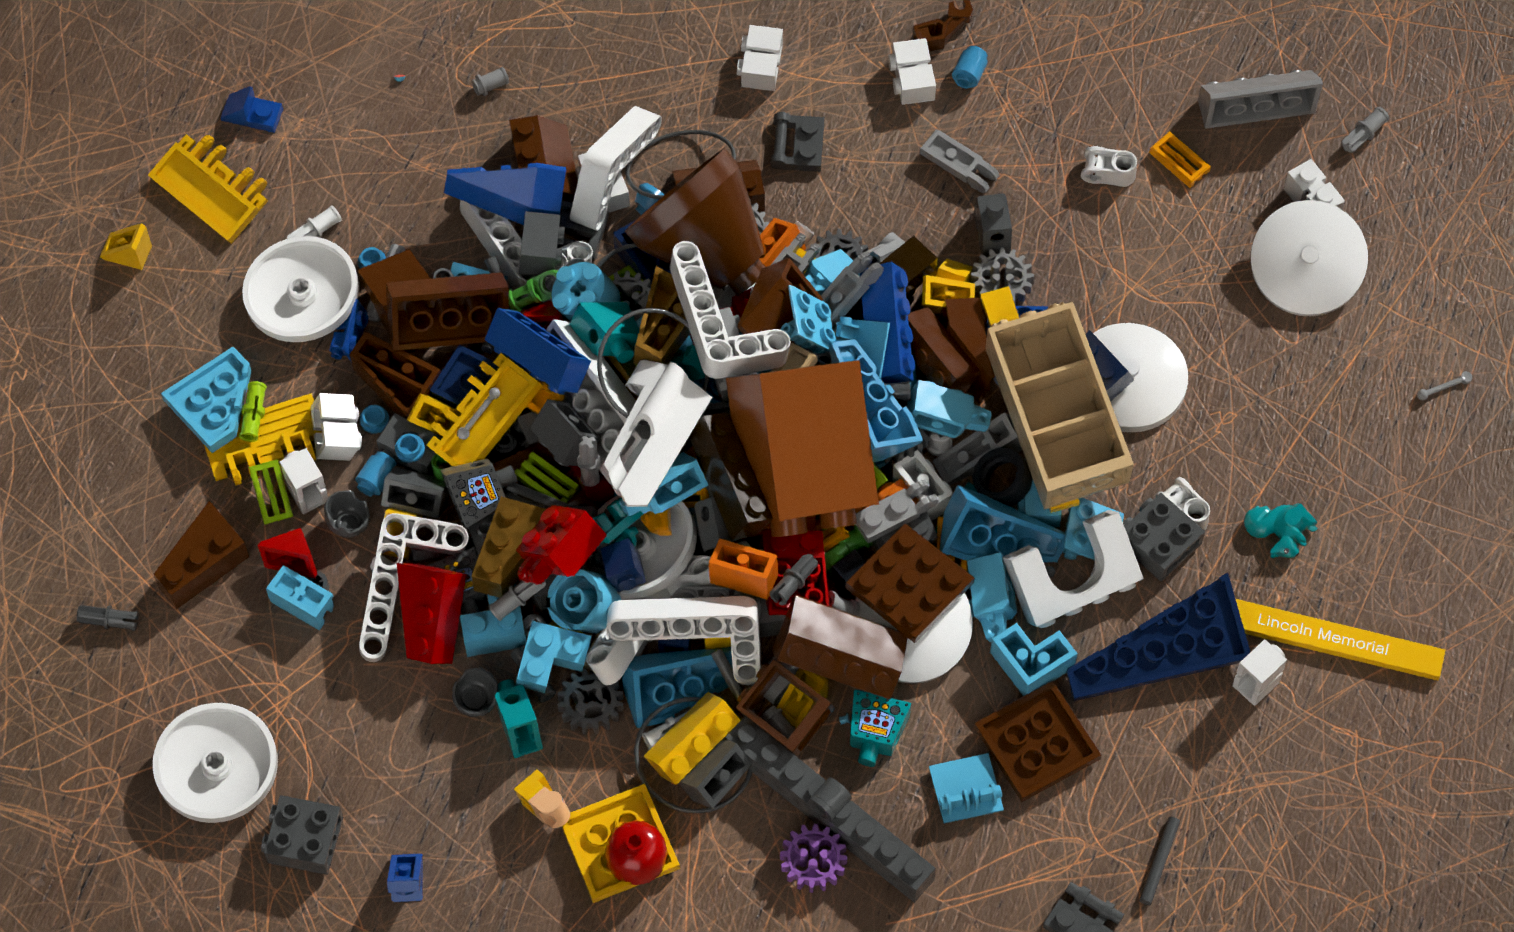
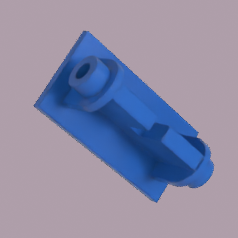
(353, 328)

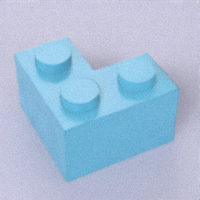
(487, 634)
(550, 646)
(1032, 665)

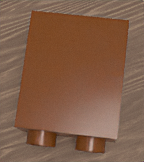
(807, 443)

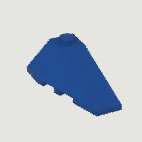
(509, 190)

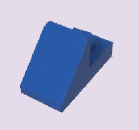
(252, 112)
(405, 877)

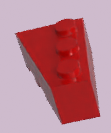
(430, 611)

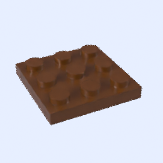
(909, 583)
(1037, 741)

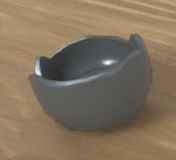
(346, 514)
(475, 692)

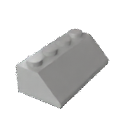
(1259, 98)

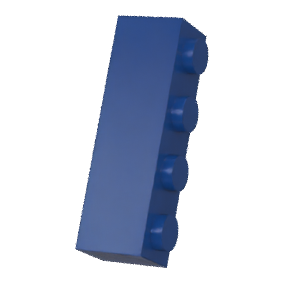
(888, 303)
(537, 351)

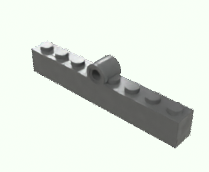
(831, 806)

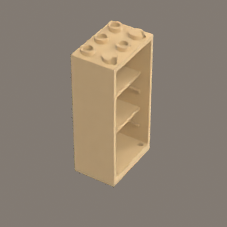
(1058, 404)

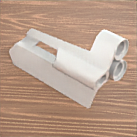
(672, 409)

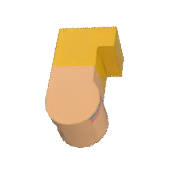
(542, 801)

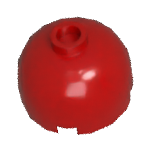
(636, 852)

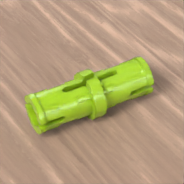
(253, 411)

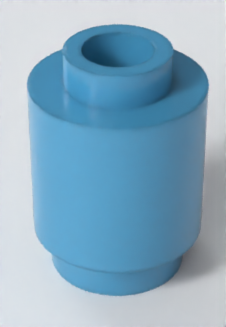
(970, 67)
(372, 475)

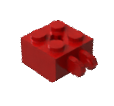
(558, 544)

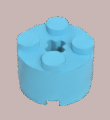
(581, 284)
(581, 601)

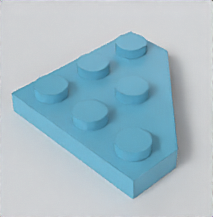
(212, 398)

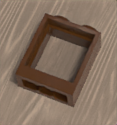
(809, 725)

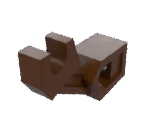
(947, 29)

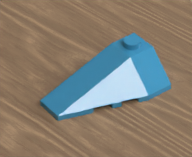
(890, 425)
(982, 526)
(667, 676)

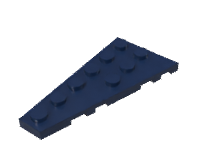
(1178, 642)

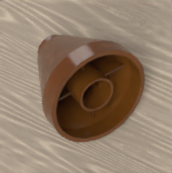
(712, 213)

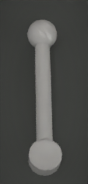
(1465, 378)
(463, 432)

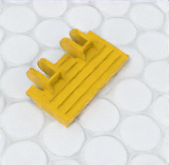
(206, 187)
(516, 392)
(280, 429)

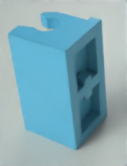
(300, 597)

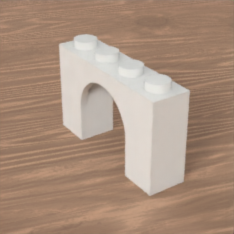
(1113, 571)

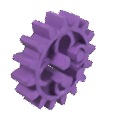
(812, 876)

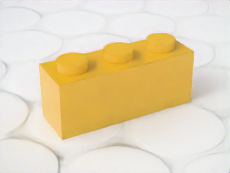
(692, 738)

